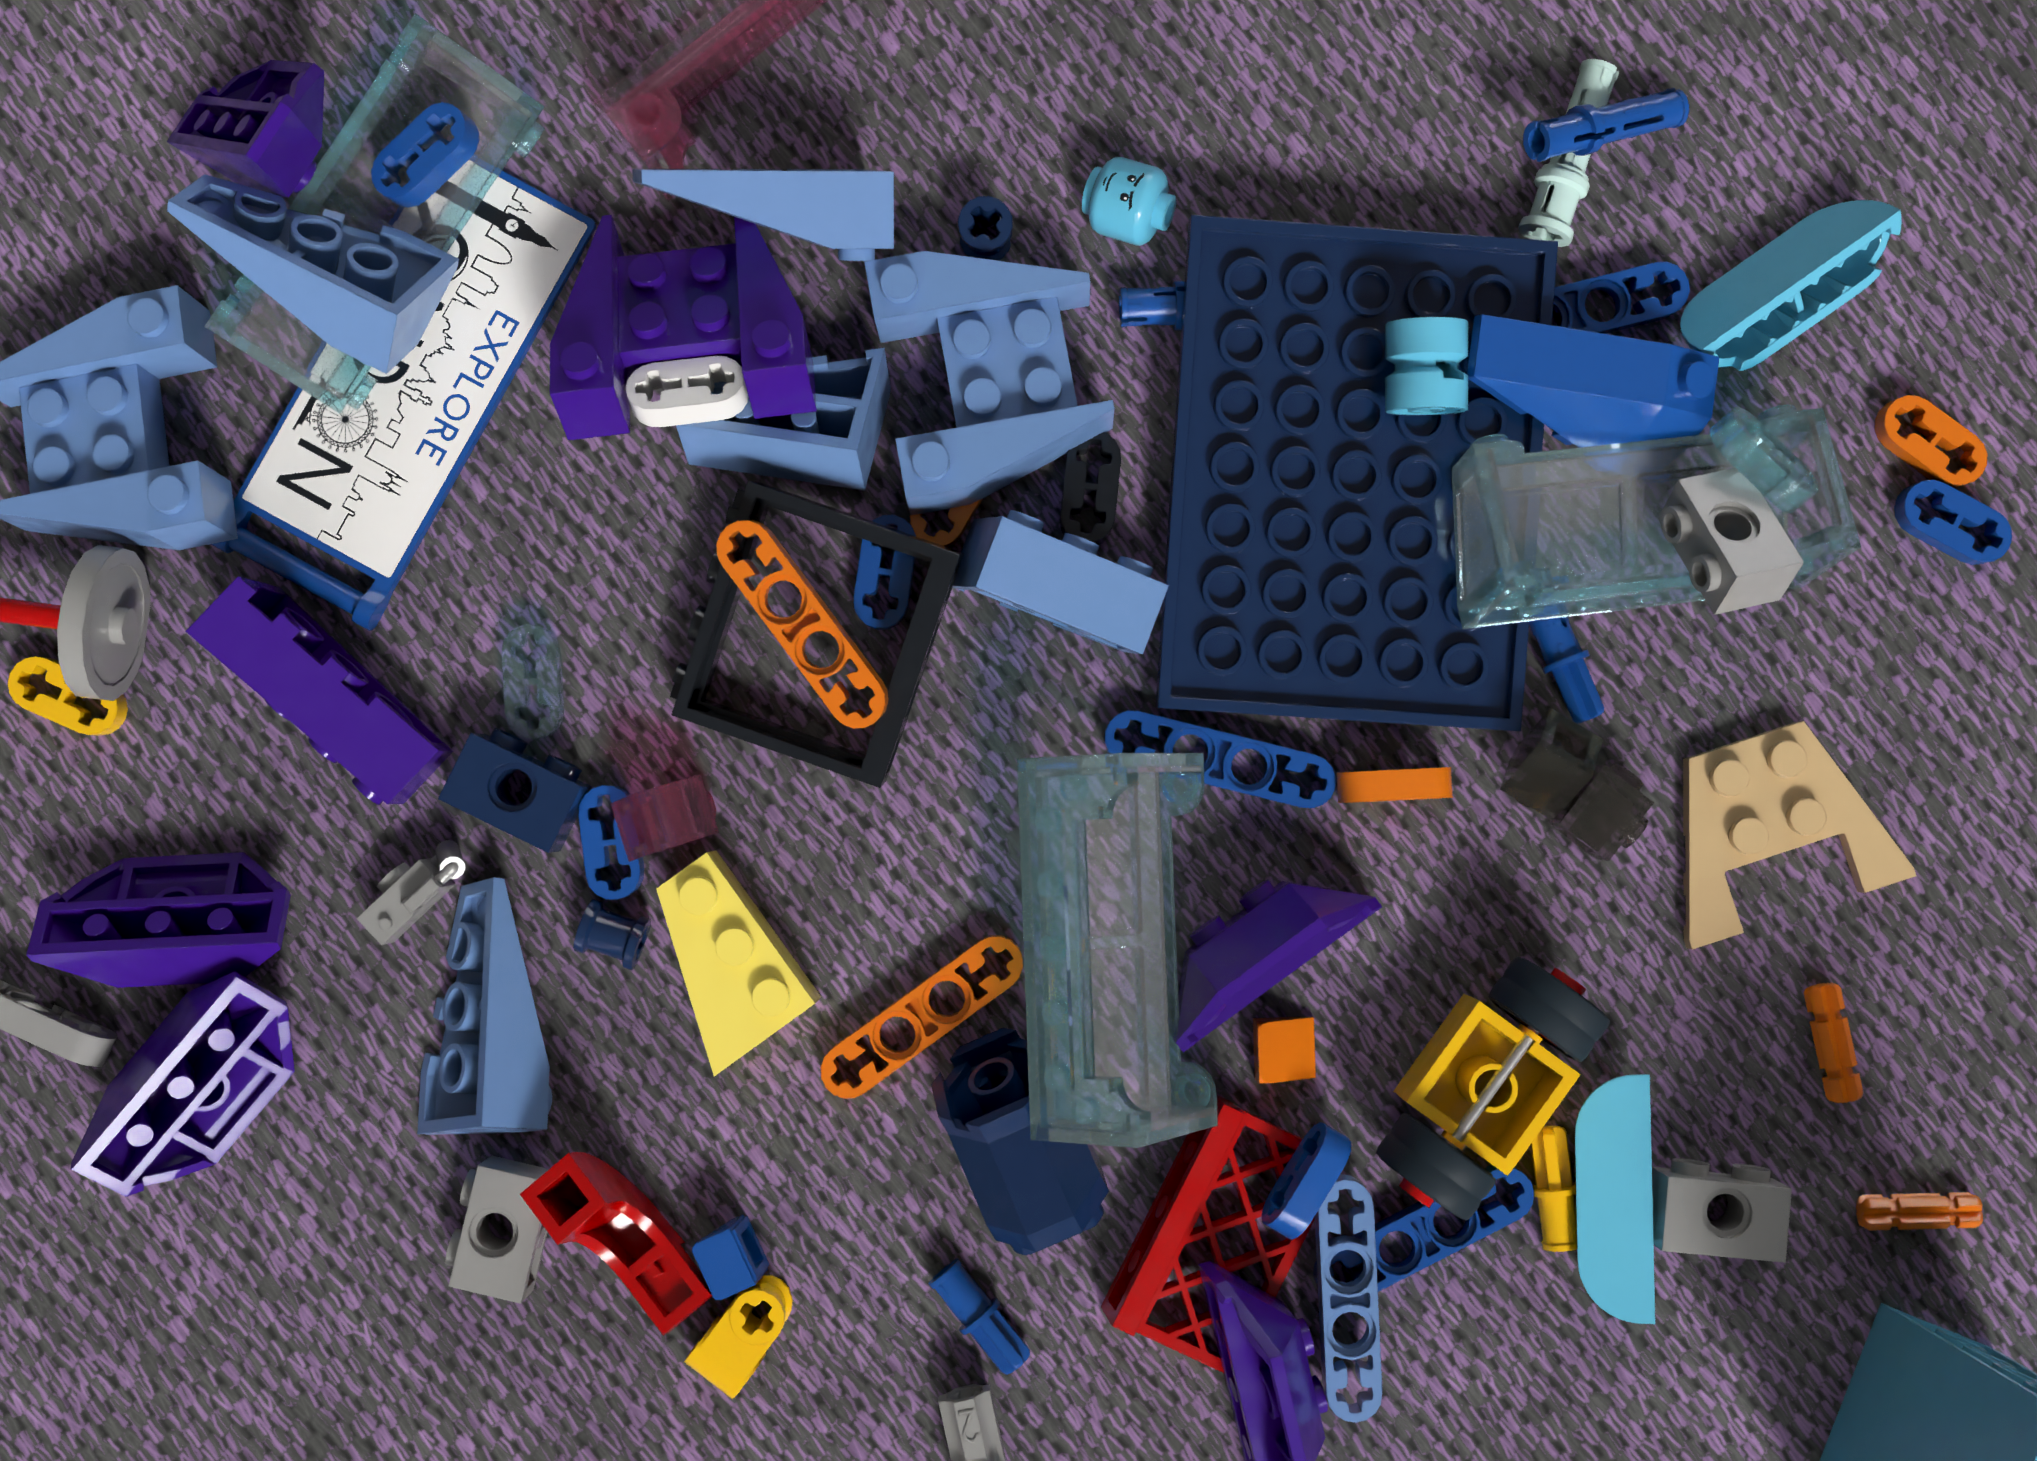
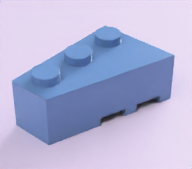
(813, 447)
(1061, 581)

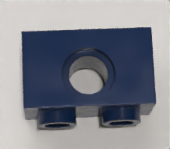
(480, 789)

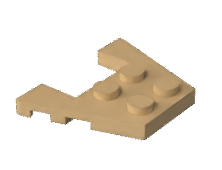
(1764, 801)

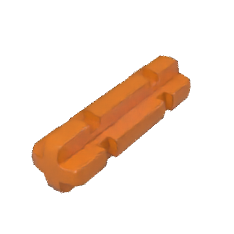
(1833, 1043)
(1919, 1211)

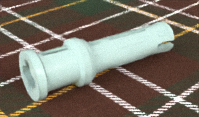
(1564, 177)

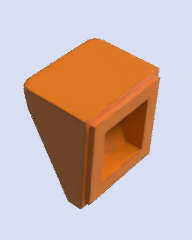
(1284, 1049)

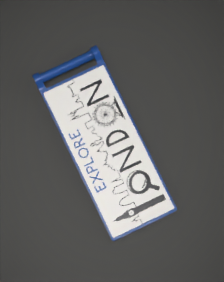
(378, 475)

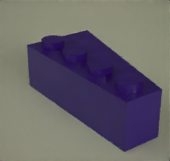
(320, 689)

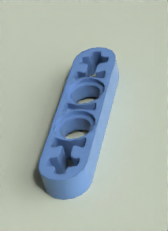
(1354, 1296)

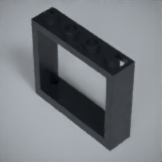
(712, 624)

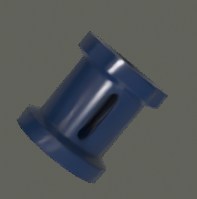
(989, 211)
(612, 934)

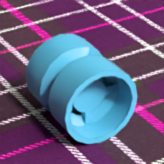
(1426, 366)

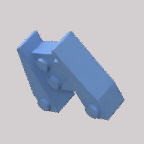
(1002, 370)
(100, 427)

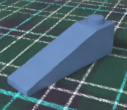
(492, 1048)

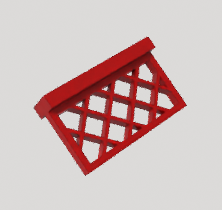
(1172, 1223)

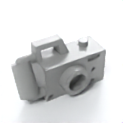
(412, 892)

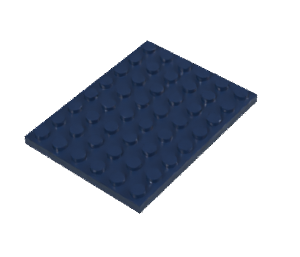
(1304, 515)

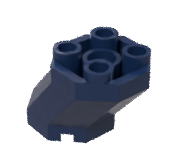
(1024, 1187)

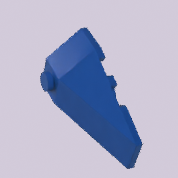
(1593, 383)

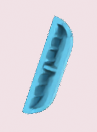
(1790, 283)
(1616, 1198)

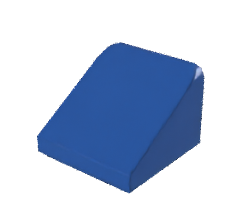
(731, 1258)

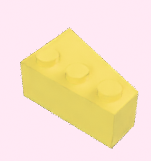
(731, 961)

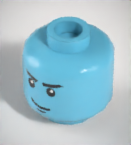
(1128, 201)

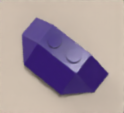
(259, 126)
(163, 921)
(1259, 949)
(190, 1087)
(1265, 1369)

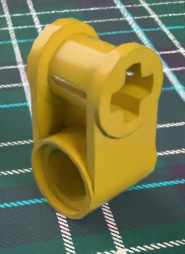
(739, 1339)

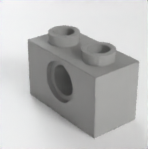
(1729, 540)
(1750, 1228)
(480, 1258)

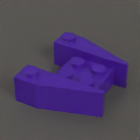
(671, 309)

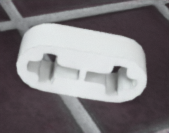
(687, 391)

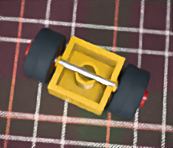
(1489, 1085)

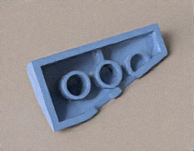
(821, 206)
(342, 282)

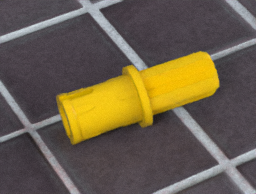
(1554, 1189)

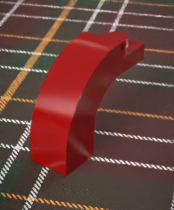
(604, 1211)

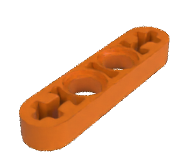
(794, 630)
(927, 1022)

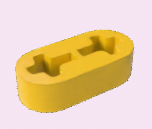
(61, 708)

